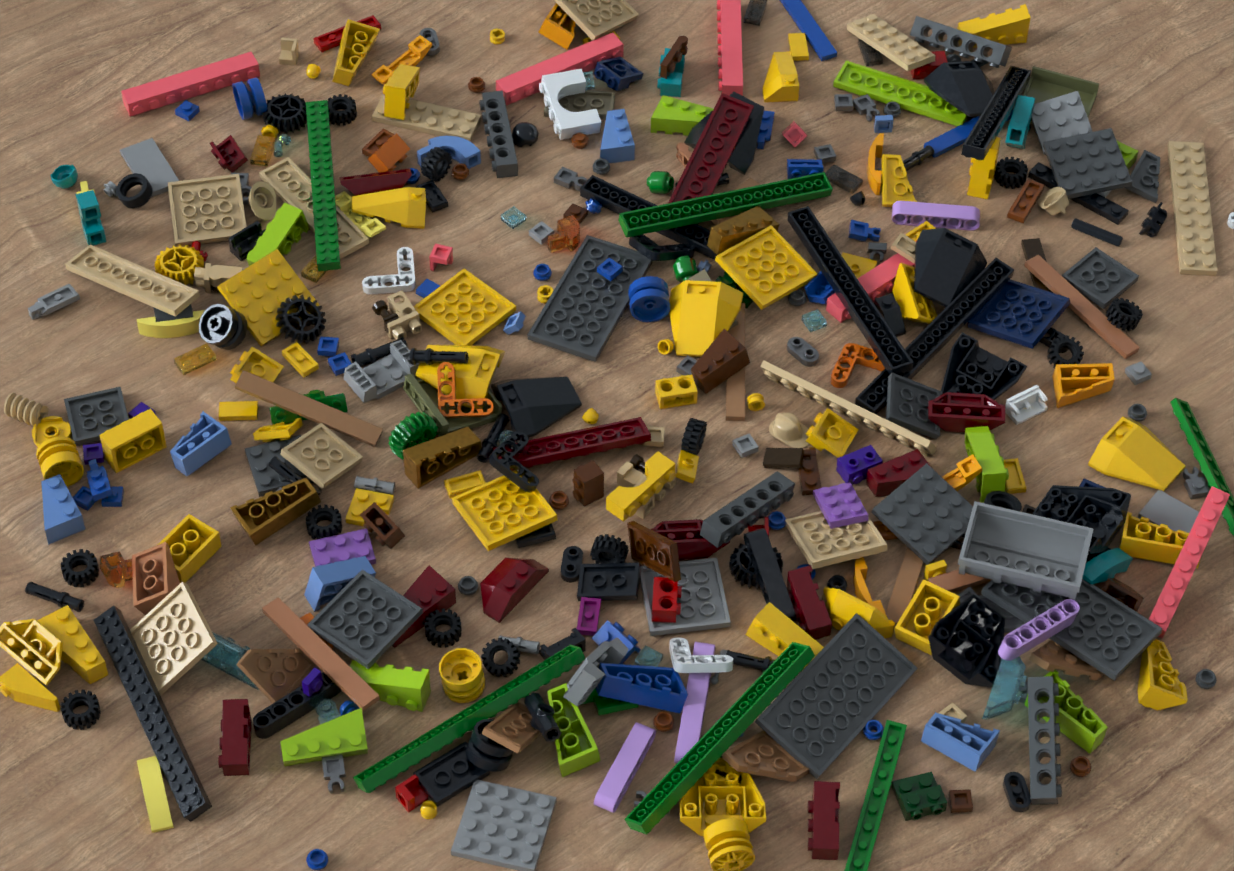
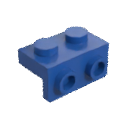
(803, 167)
(818, 289)
(611, 631)

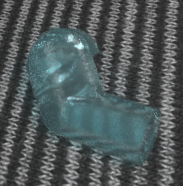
(283, 139)

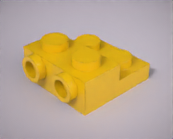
(257, 364)
(831, 433)

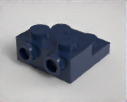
(617, 73)

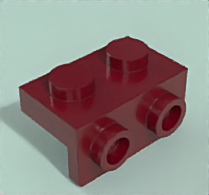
(229, 154)

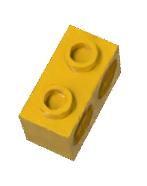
(676, 391)

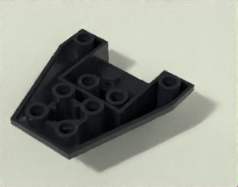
(962, 86)
(745, 149)
(945, 264)
(979, 371)
(536, 402)
(1089, 507)
(969, 642)

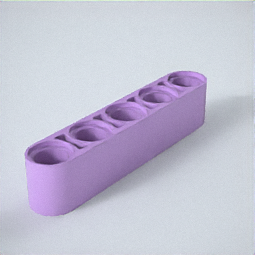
(938, 215)
(1038, 629)
(624, 767)

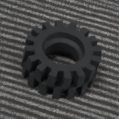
(341, 103)
(436, 164)
(1011, 165)
(1124, 314)
(1070, 344)
(694, 436)
(323, 514)
(609, 550)
(79, 559)
(443, 637)
(495, 646)
(82, 719)

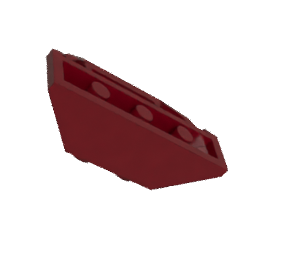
(376, 181)
(962, 410)
(688, 538)
(509, 585)

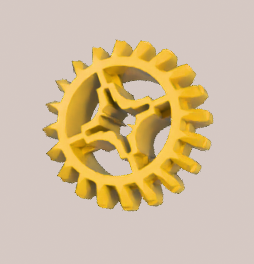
(179, 263)

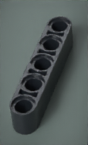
(768, 571)
(290, 709)

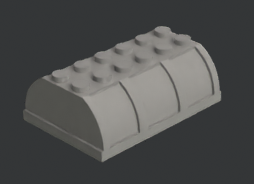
(1025, 550)

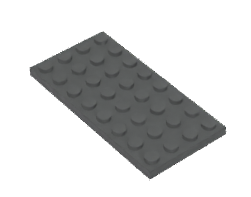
(586, 304)
(1103, 632)
(836, 695)

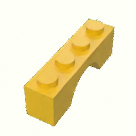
(626, 500)

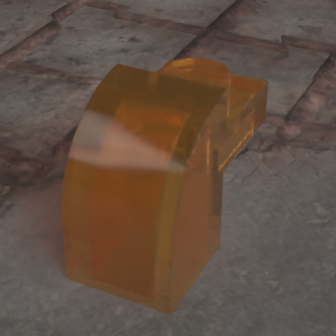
(567, 235)
(116, 569)

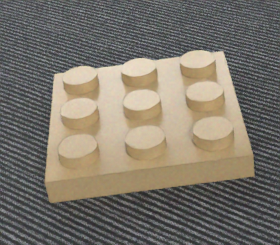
(321, 455)

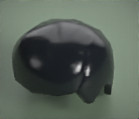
(524, 134)

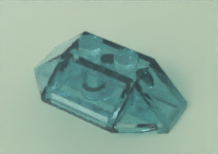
(226, 656)
(1005, 688)

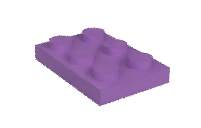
(840, 505)
(342, 548)

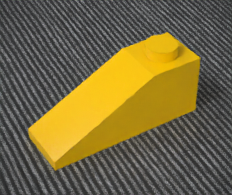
(26, 689)

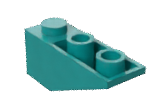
(1020, 122)

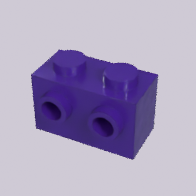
(855, 465)

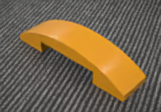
(417, 50)
(873, 175)
(967, 471)
(860, 587)

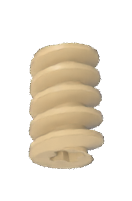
(24, 410)

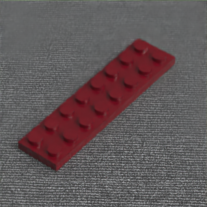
(713, 149)
(582, 442)

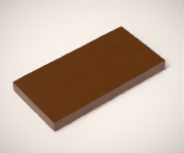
(654, 551)

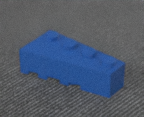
(643, 686)

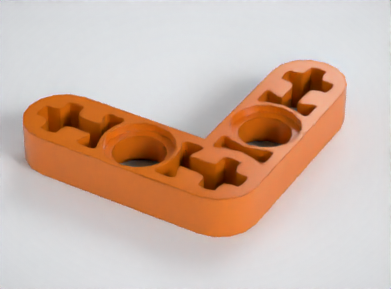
(857, 357)
(451, 398)

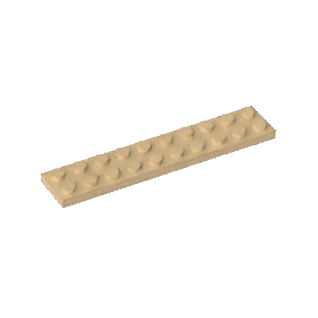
(1192, 208)
(843, 406)

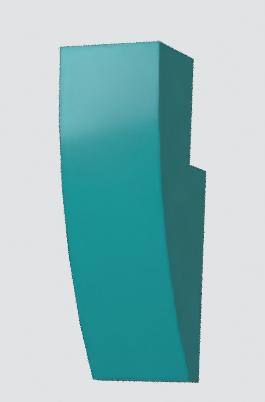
(1106, 566)

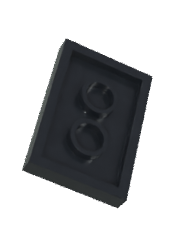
(609, 581)
(449, 775)

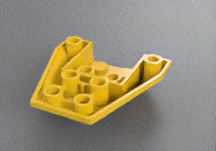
(701, 313)
(471, 378)
(1136, 455)
(722, 798)

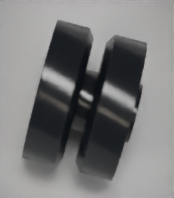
(222, 326)
(486, 752)

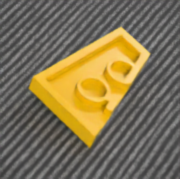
(895, 181)

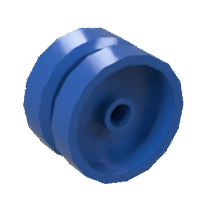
(249, 98)
(649, 299)

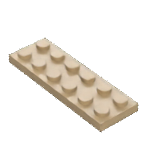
(891, 42)
(432, 119)

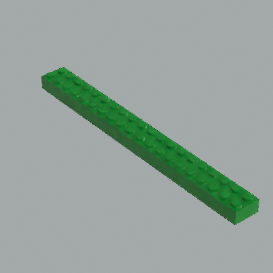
(323, 186)
(724, 204)
(466, 719)
(719, 738)

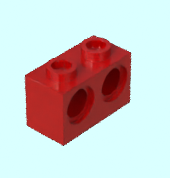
(665, 600)

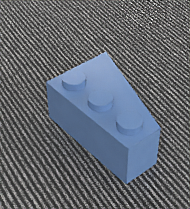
(617, 138)
(200, 445)
(60, 510)
(331, 578)
(959, 740)

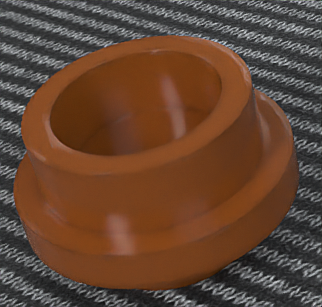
(476, 84)
(579, 140)
(460, 171)
(559, 500)
(663, 721)
(1080, 766)

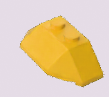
(912, 305)
(844, 606)
(32, 647)

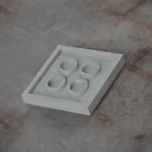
(1060, 118)

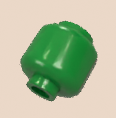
(660, 182)
(684, 268)

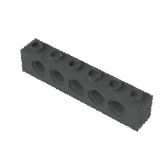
(1000, 51)
(499, 133)
(747, 509)
(1039, 792)

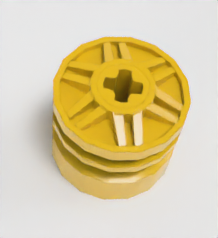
(60, 457)
(462, 675)
(729, 845)

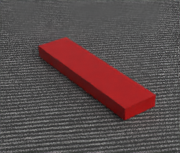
(333, 38)

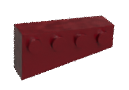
(429, 593)

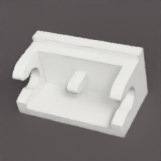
(1026, 405)

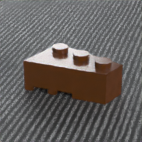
(719, 362)

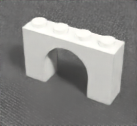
(566, 122)

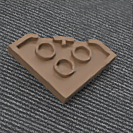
(1053, 656)
(276, 670)
(766, 758)

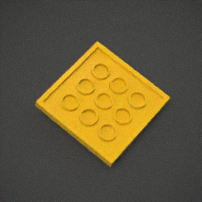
(766, 267)
(260, 291)
(464, 309)
(503, 511)

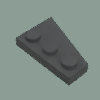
(1145, 176)

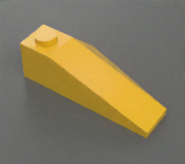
(781, 79)
(397, 205)
(1158, 679)

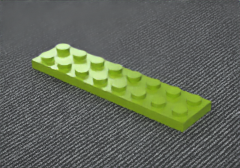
(890, 88)

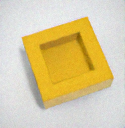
(935, 569)

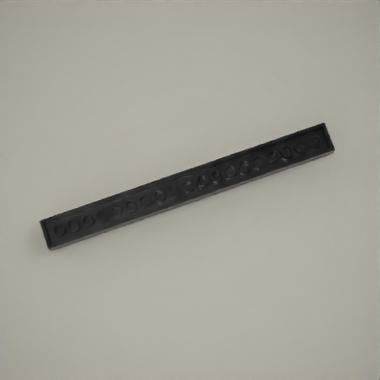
(996, 113)
(623, 201)
(850, 291)
(941, 330)
(153, 714)

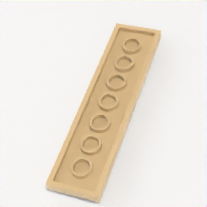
(296, 190)
(132, 280)

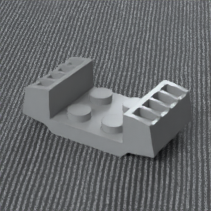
(381, 376)
(589, 674)

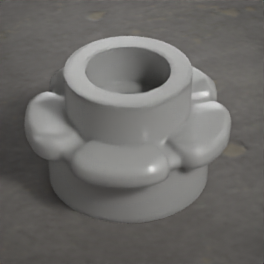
(110, 189)

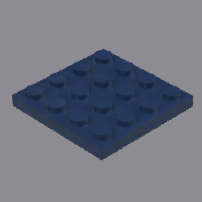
(1019, 313)

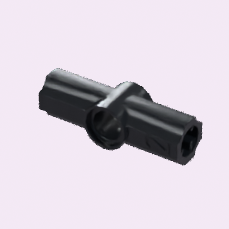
(542, 717)

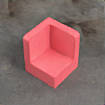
(794, 134)
(442, 255)

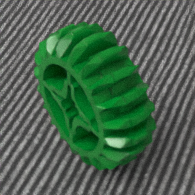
(411, 432)

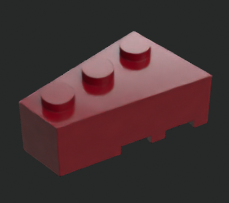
(890, 475)
(806, 603)
(236, 737)
(824, 821)

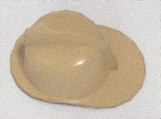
(263, 200)
(1054, 201)
(789, 430)

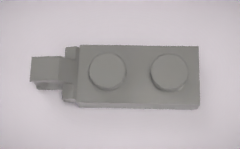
(53, 301)

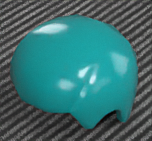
(64, 176)

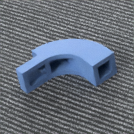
(459, 148)

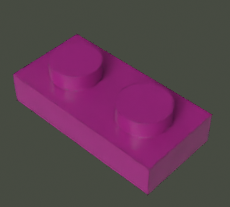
(588, 616)

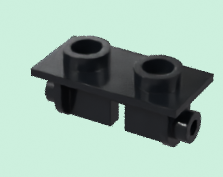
(1153, 223)

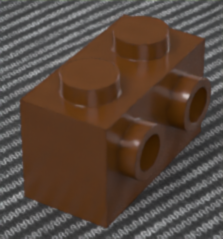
(588, 483)
(382, 525)

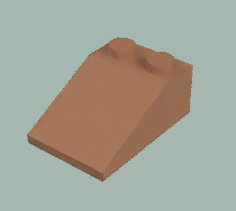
(153, 577)

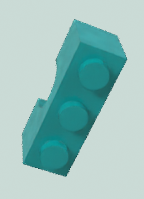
(673, 84)
(90, 218)

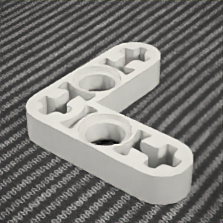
(401, 277)
(686, 663)

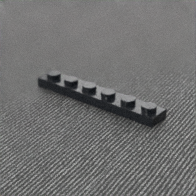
(1093, 202)

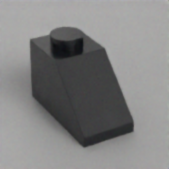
(891, 313)

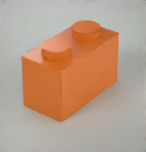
(389, 153)

